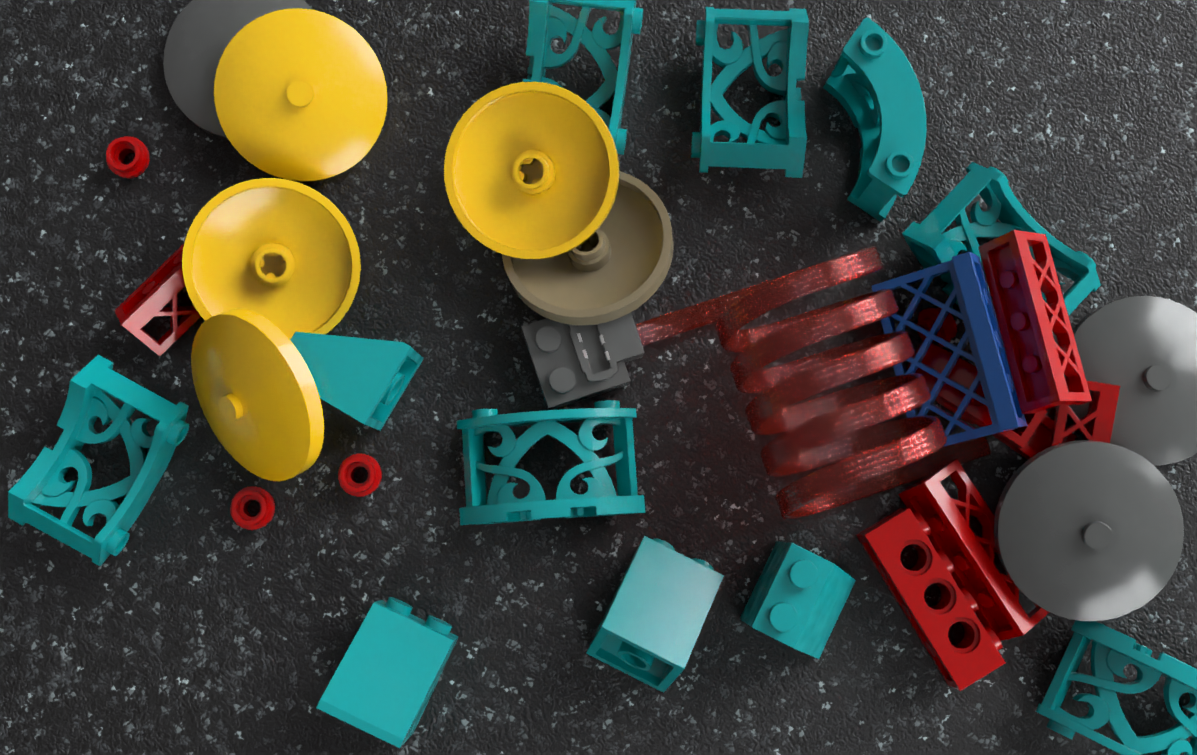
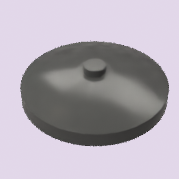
(196, 47)
(1152, 355)
(1088, 530)

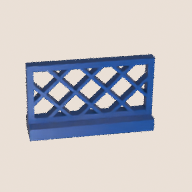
(981, 333)

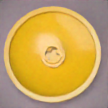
(300, 94)
(531, 170)
(273, 253)
(257, 394)

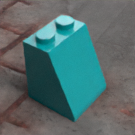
(359, 373)
(798, 598)
(656, 614)
(389, 671)

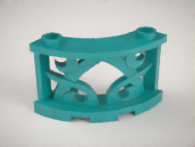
(551, 22)
(888, 109)
(776, 146)
(992, 185)
(45, 481)
(601, 494)
(1109, 656)

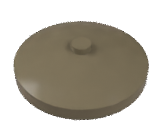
(607, 272)

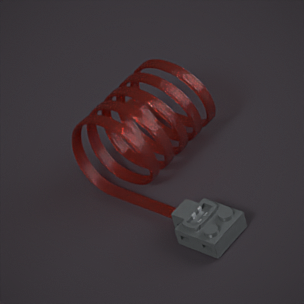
(591, 360)

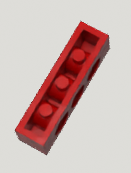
(980, 647)

